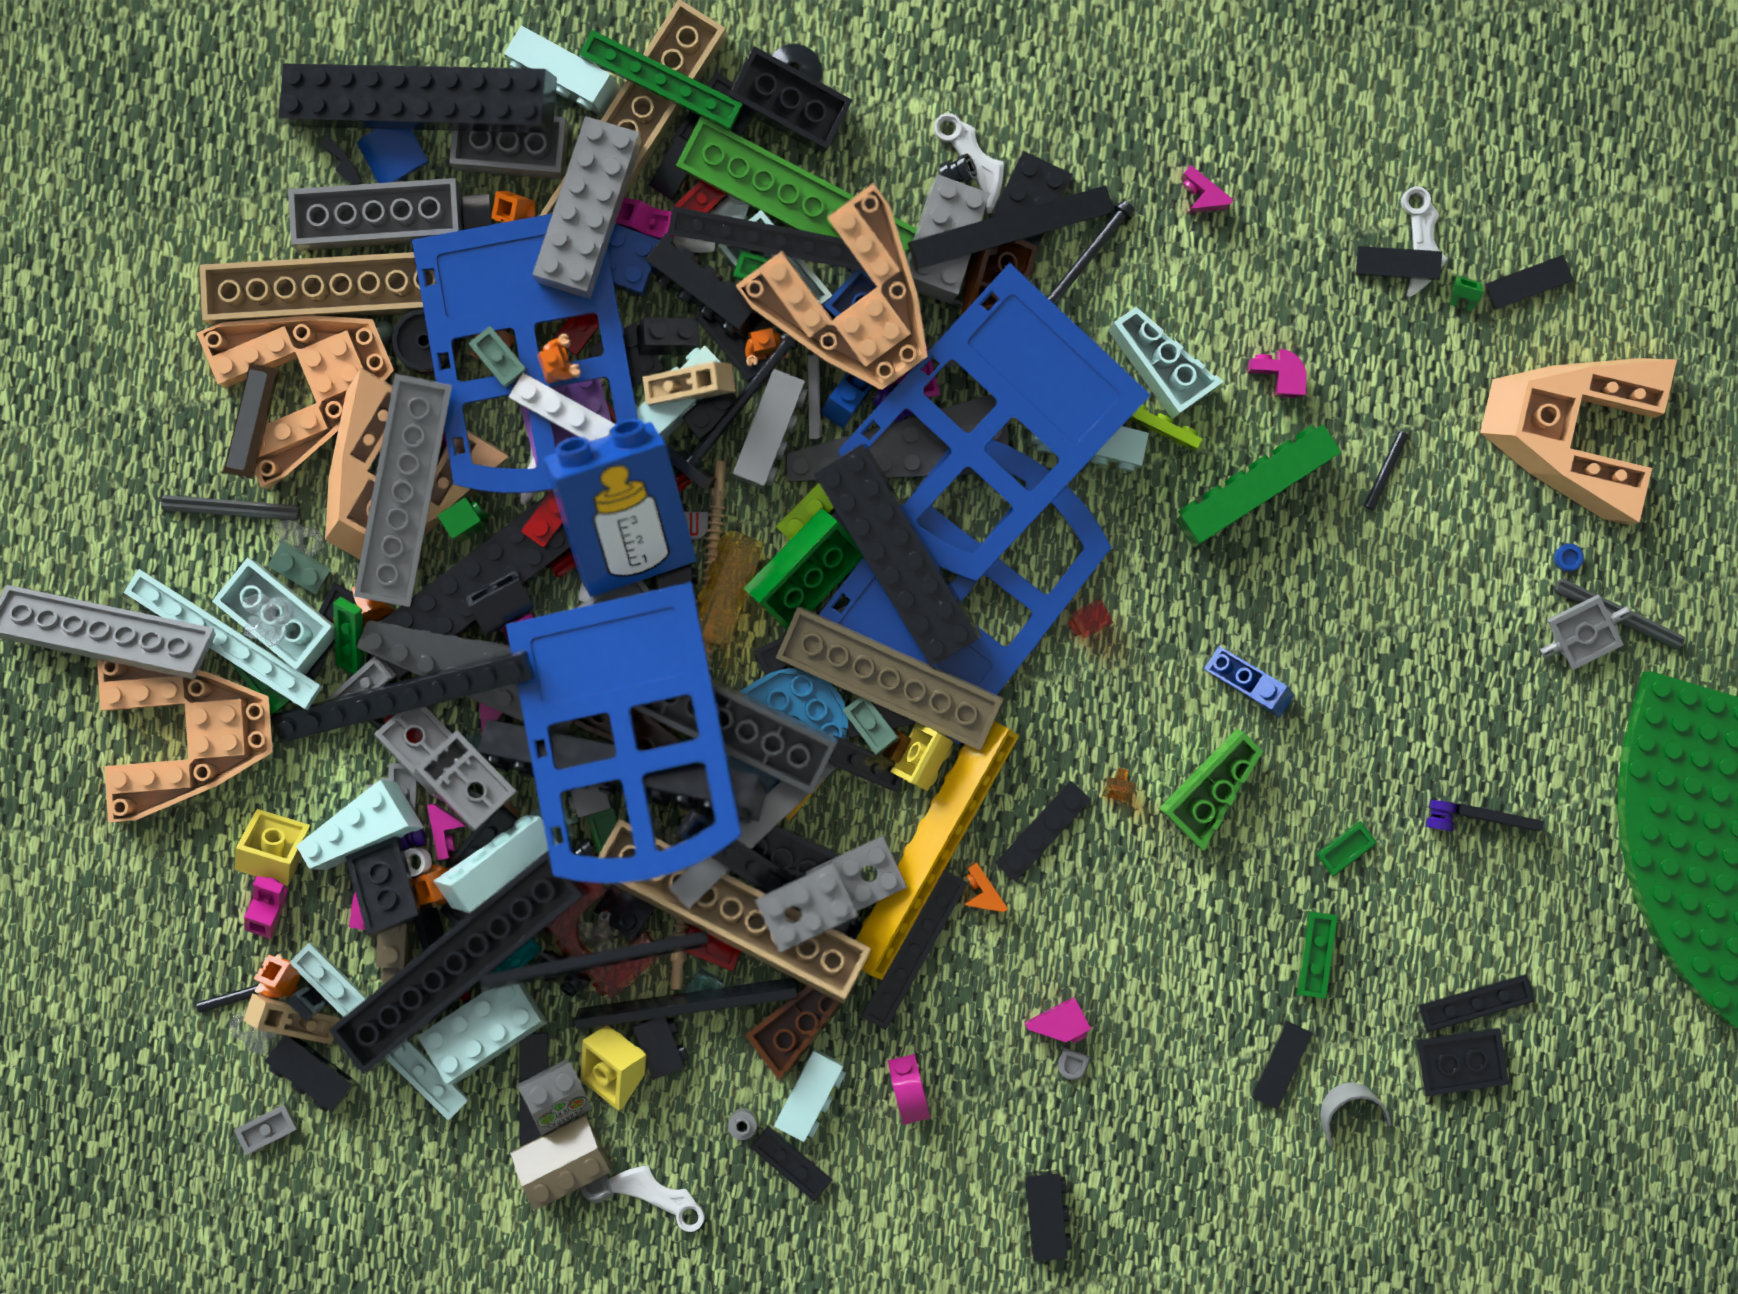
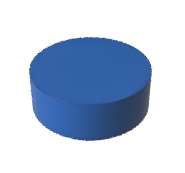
(1568, 557)

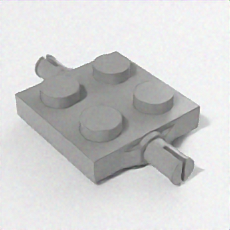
(1585, 632)

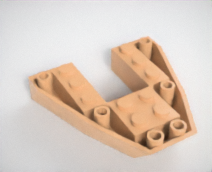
(877, 334)
(330, 356)
(1535, 418)
(355, 449)
(224, 728)

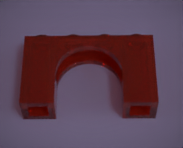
(608, 979)

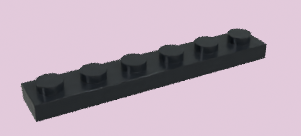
(914, 950)

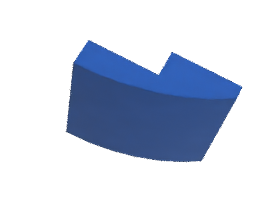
(392, 154)

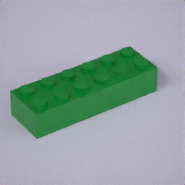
(1262, 482)

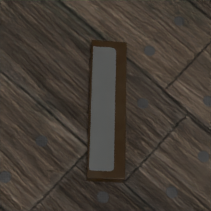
(251, 421)

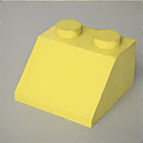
(923, 756)
(270, 846)
(611, 1066)

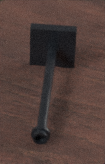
(1123, 211)
(692, 463)

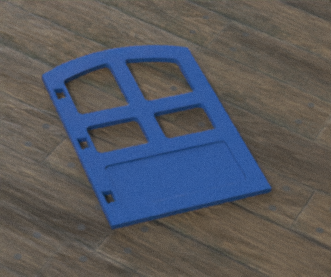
(489, 282)
(1038, 373)
(985, 660)
(608, 663)

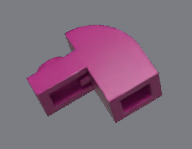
(644, 218)
(1288, 372)
(266, 906)
(908, 1089)

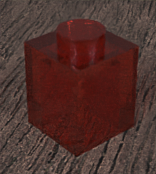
(1090, 619)

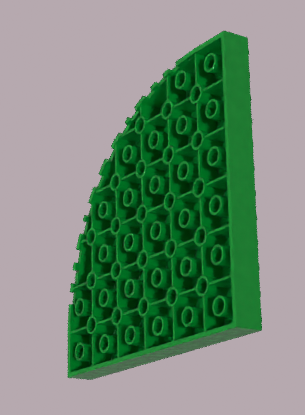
(1683, 831)

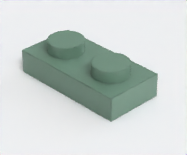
(497, 357)
(299, 567)
(871, 724)

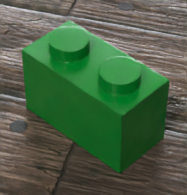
(464, 519)

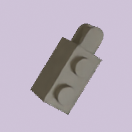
(394, 950)

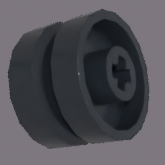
(407, 342)

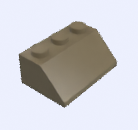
(560, 1162)

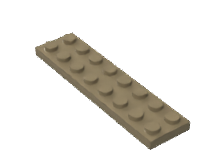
(889, 678)

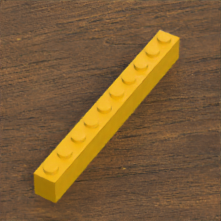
(934, 846)

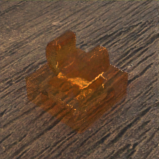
(1119, 787)

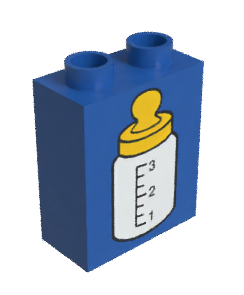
(620, 506)

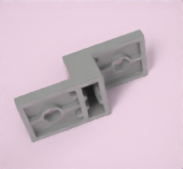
(445, 765)
(830, 893)

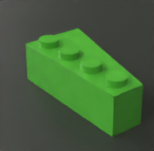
(1212, 788)

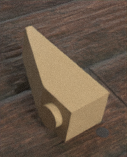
(689, 383)
(280, 1018)

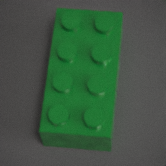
(805, 568)

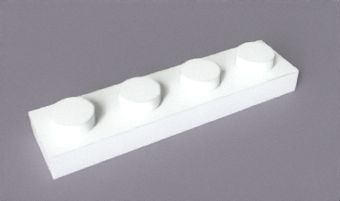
(559, 409)

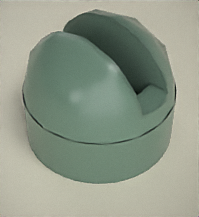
(385, 330)

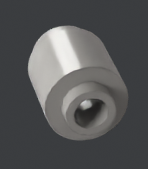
(742, 1115)

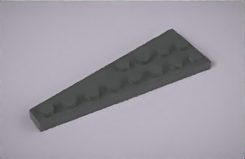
(903, 448)
(433, 652)

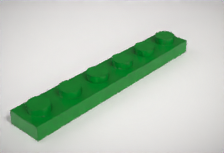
(661, 80)

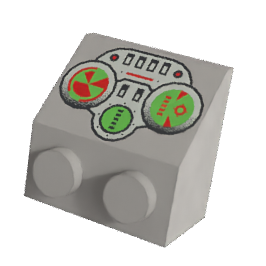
(554, 1096)

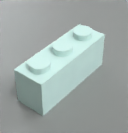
(810, 1095)

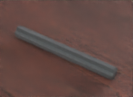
(230, 507)
(1635, 622)

